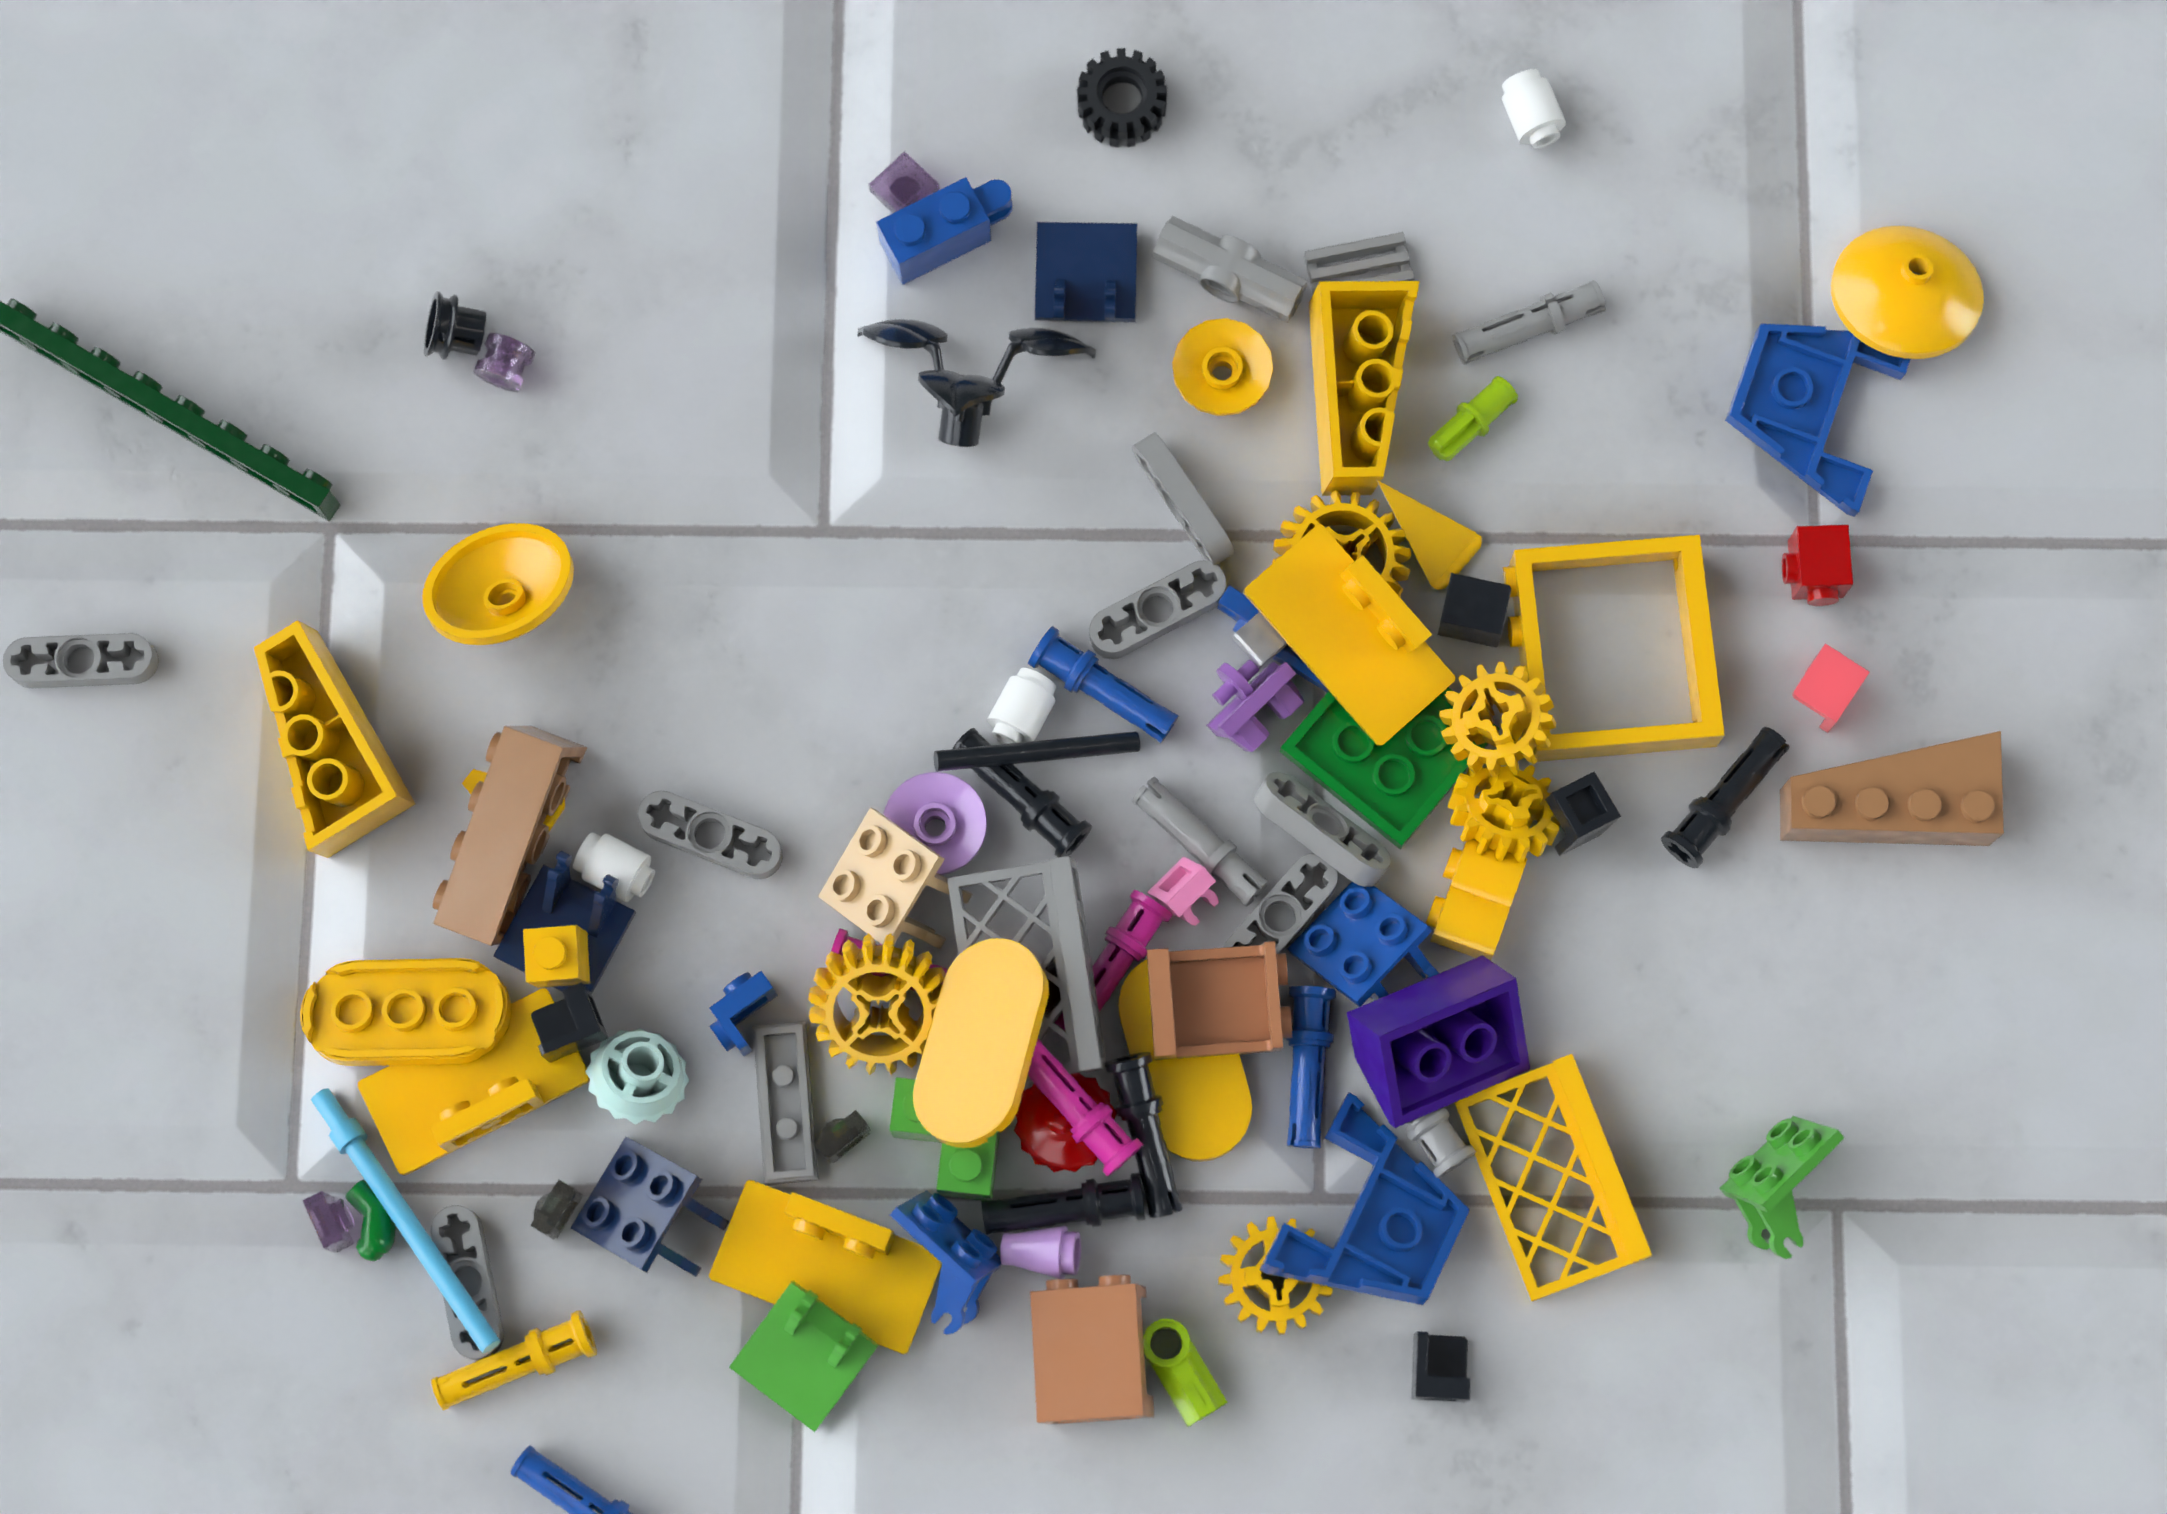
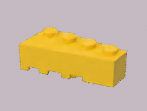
(1357, 371)
(332, 752)

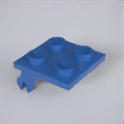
(1361, 942)
(965, 1255)

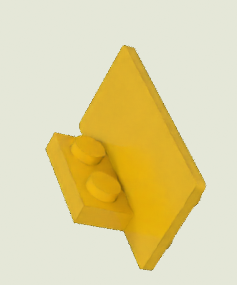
(1351, 633)
(440, 1108)
(843, 1259)

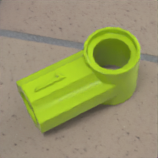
(1185, 1375)

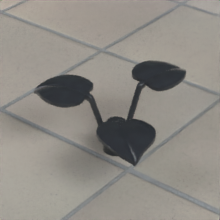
(967, 396)

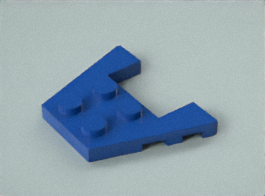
(1791, 399)
(1395, 1230)

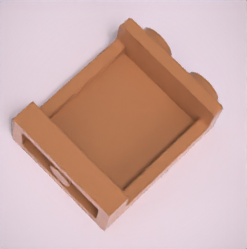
(1217, 1001)
(1089, 1351)

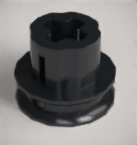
(453, 328)

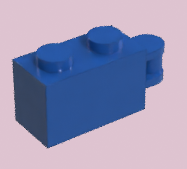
(942, 226)

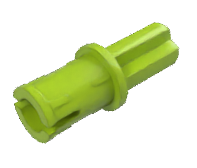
(1472, 419)

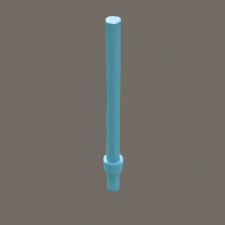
(350, 1139)

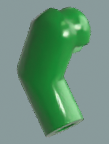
(377, 1226)

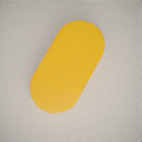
(406, 1012)
(980, 1042)
(1202, 1097)

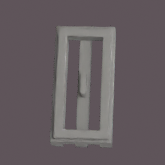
(1358, 249)

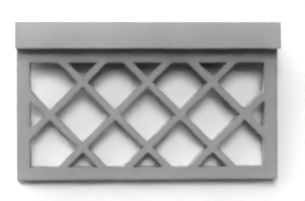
(1069, 949)

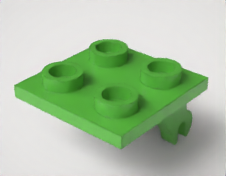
(1765, 1180)
(804, 1355)

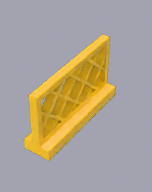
(1597, 1162)

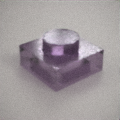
(902, 183)
(331, 1221)

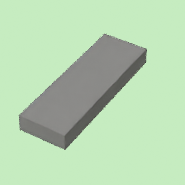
(785, 1103)

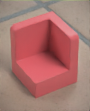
(1829, 685)

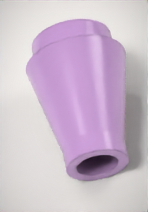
(1043, 1251)

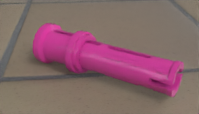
(1125, 944)
(1090, 1121)

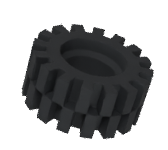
(1122, 70)

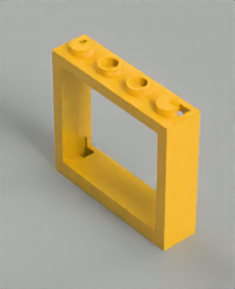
(1697, 639)

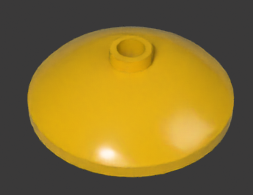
(1903, 310)
(498, 584)

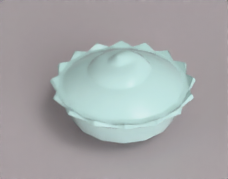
(637, 1075)

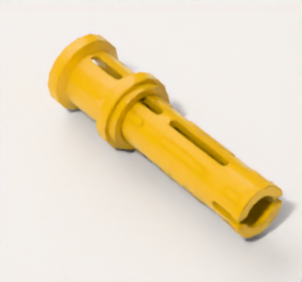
(538, 1344)

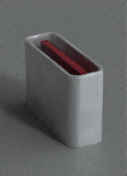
(1259, 640)

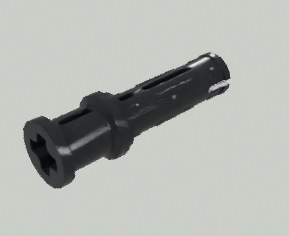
(1038, 808)
(1713, 813)
(1140, 1109)
(1090, 1203)

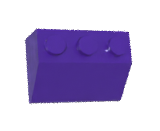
(1440, 1039)

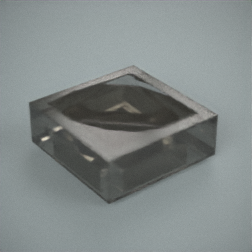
(841, 1136)
(555, 1209)

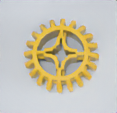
(1370, 530)
(854, 973)

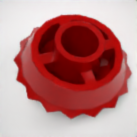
(1047, 1132)

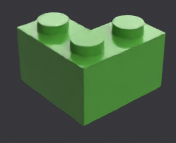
(962, 1171)

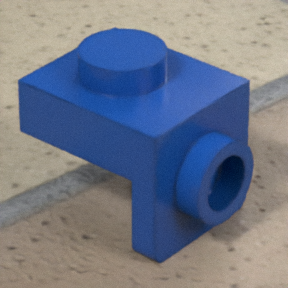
(742, 999)

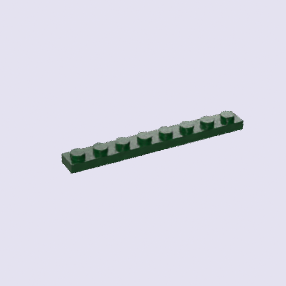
(179, 416)

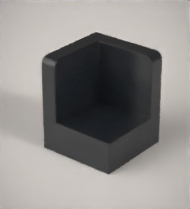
(1474, 610)
(1582, 811)
(569, 1024)
(1440, 1368)

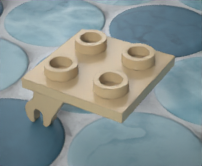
(883, 878)

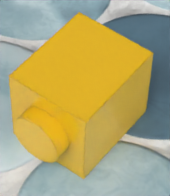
(556, 956)

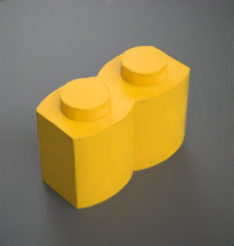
(1476, 901)

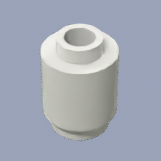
(1533, 108)
(1022, 707)
(614, 857)

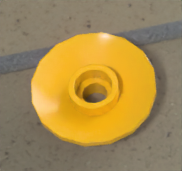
(1227, 345)

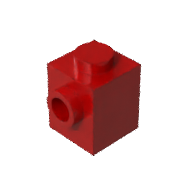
(1818, 564)

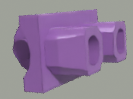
(1269, 688)

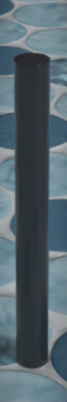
(1036, 751)

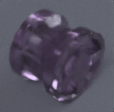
(504, 362)

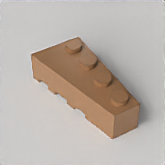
(1909, 797)
(504, 831)

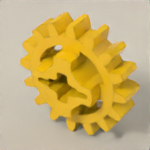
(1516, 716)
(1504, 812)
(1251, 1278)

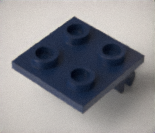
(1086, 272)
(565, 902)
(638, 1204)

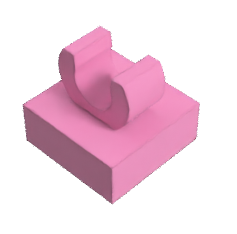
(1183, 887)

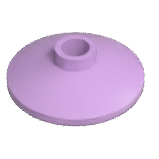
(949, 800)

